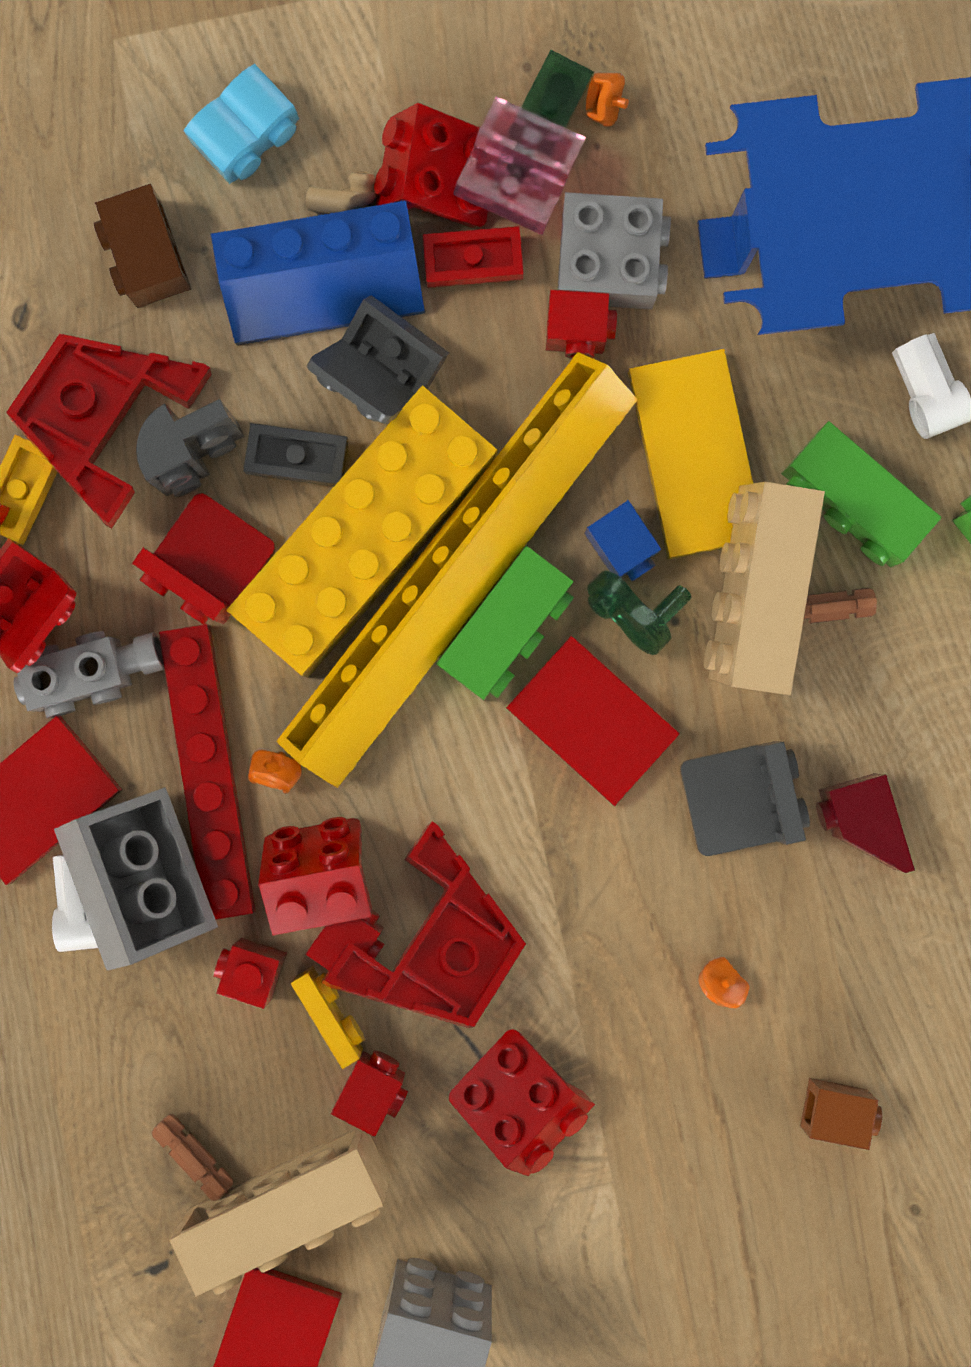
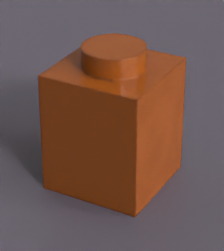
(840, 1114)

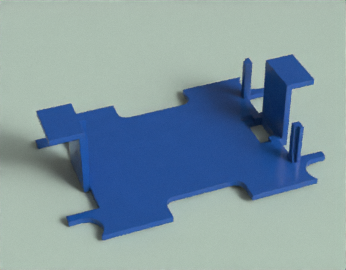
(846, 206)

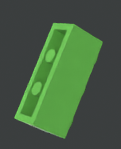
(862, 497)
(507, 625)

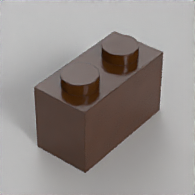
(141, 245)

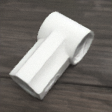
(936, 398)
(69, 921)

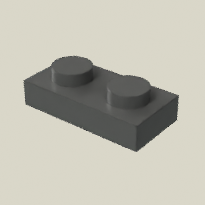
(295, 455)

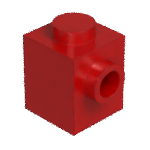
(579, 322)
(334, 937)
(249, 972)
(371, 1092)

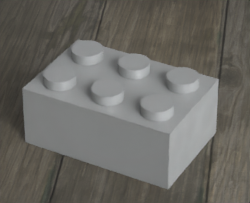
(135, 879)
(434, 1318)

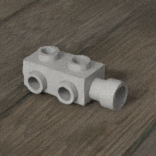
(71, 679)

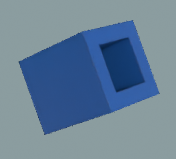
(623, 542)

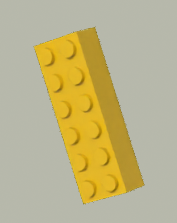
(363, 532)

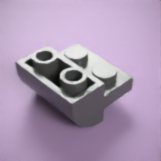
(173, 448)

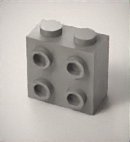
(614, 248)

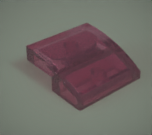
(519, 165)

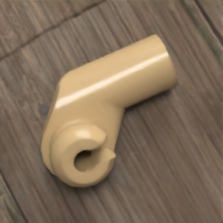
(331, 201)

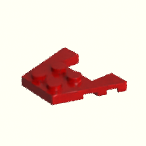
(81, 399)
(455, 955)

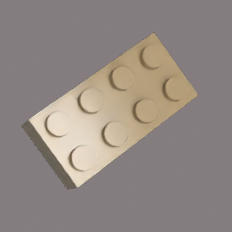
(764, 586)
(280, 1212)

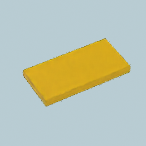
(691, 448)

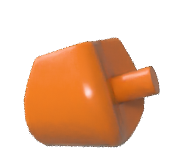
(605, 98)
(274, 770)
(723, 984)

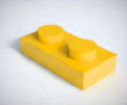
(23, 487)
(339, 1033)

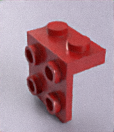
(424, 162)
(206, 559)
(31, 604)
(314, 876)
(519, 1104)

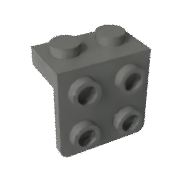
(378, 362)
(744, 798)

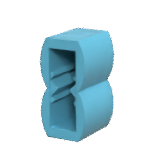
(242, 124)

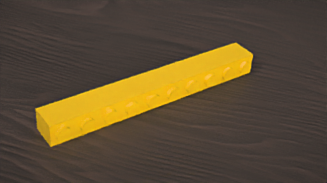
(457, 569)

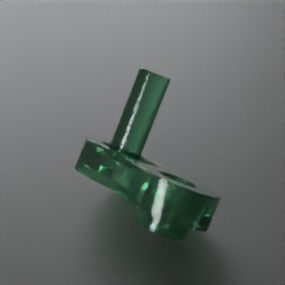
(644, 627)

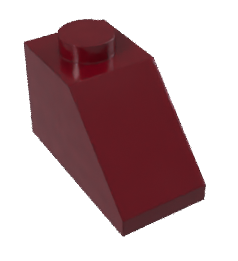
(867, 819)

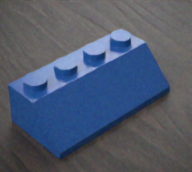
(316, 271)

